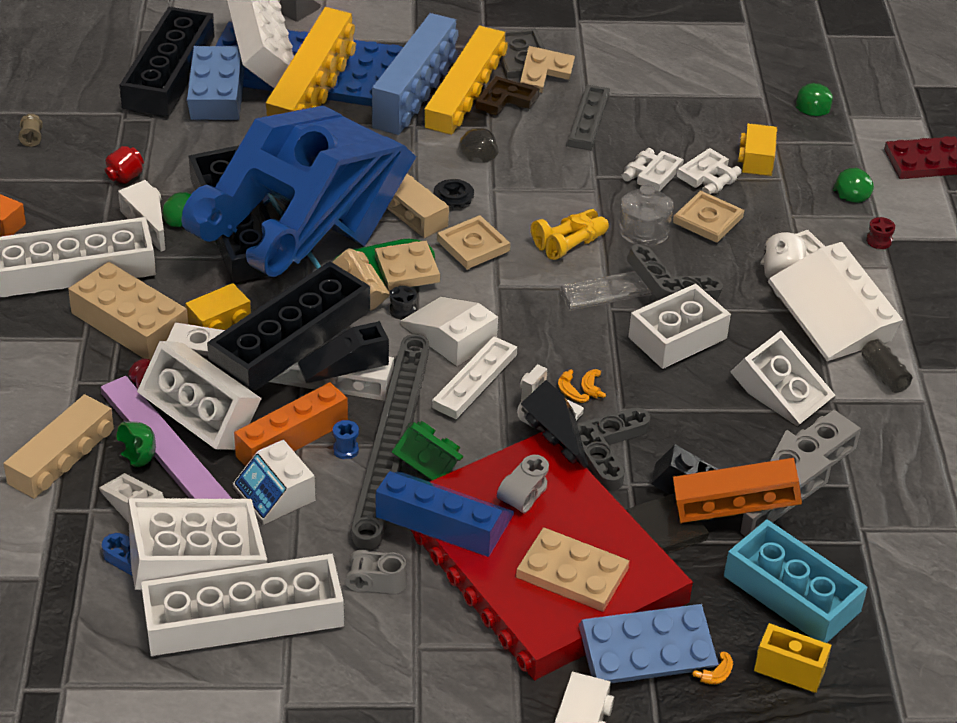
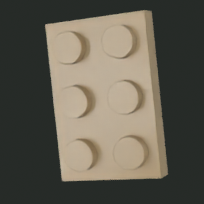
(573, 569)

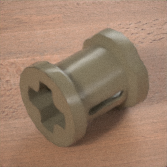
(30, 132)

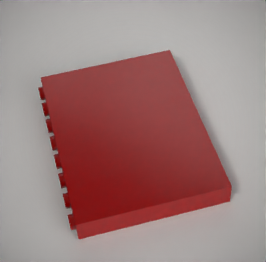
(531, 620)

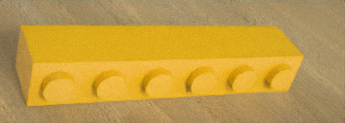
(465, 80)

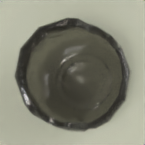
(480, 144)

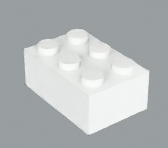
(679, 325)

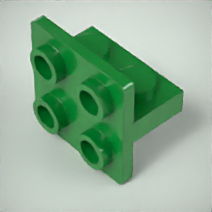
(426, 452)

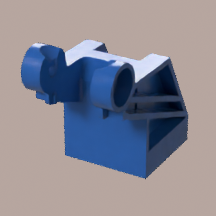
(317, 166)

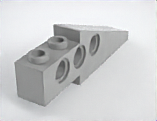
(814, 455)

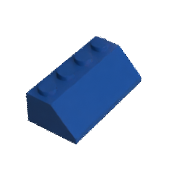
(441, 512)

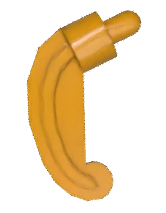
(588, 384)
(568, 390)
(720, 674)

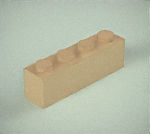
(419, 208)
(59, 446)

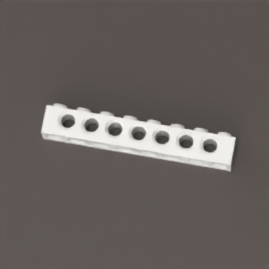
(367, 383)

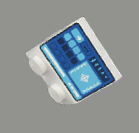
(276, 482)

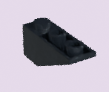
(351, 352)
(554, 414)
(676, 463)

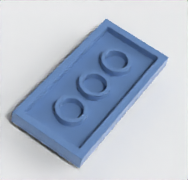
(648, 644)

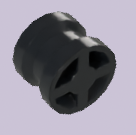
(402, 301)

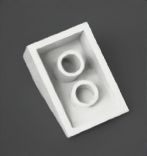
(453, 327)
(783, 380)

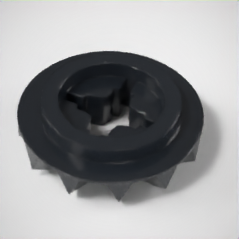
(447, 191)

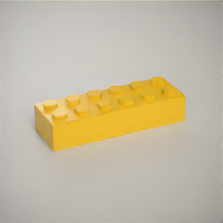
(315, 64)

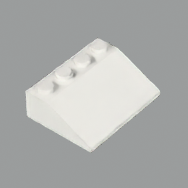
(836, 302)
(191, 536)

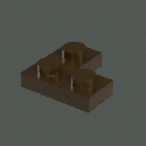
(505, 91)

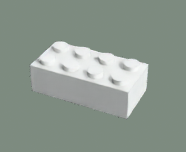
(198, 394)

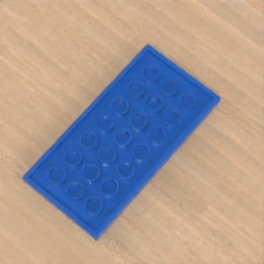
(352, 85)

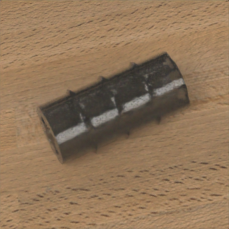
(886, 366)

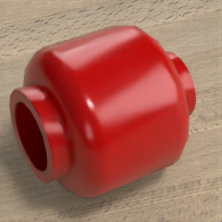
(124, 164)

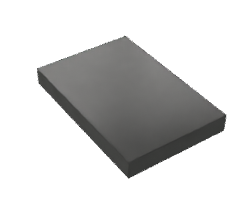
(517, 50)

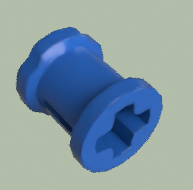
(345, 434)

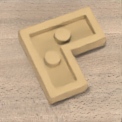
(545, 62)

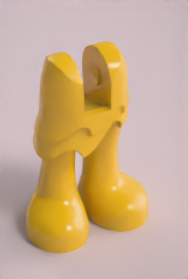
(580, 227)

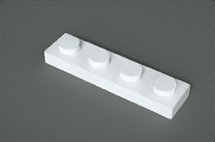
(474, 377)

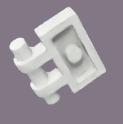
(653, 169)
(703, 171)

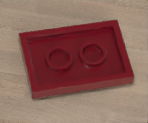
(923, 157)

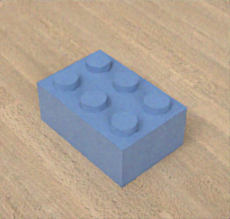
(215, 83)

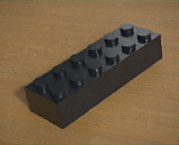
(166, 61)
(207, 169)
(290, 326)

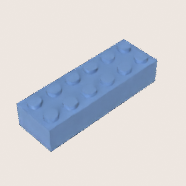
(414, 74)

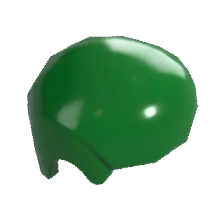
(814, 99)
(854, 185)
(173, 208)
(139, 442)

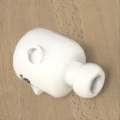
(781, 252)

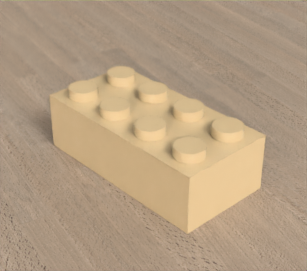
(125, 309)

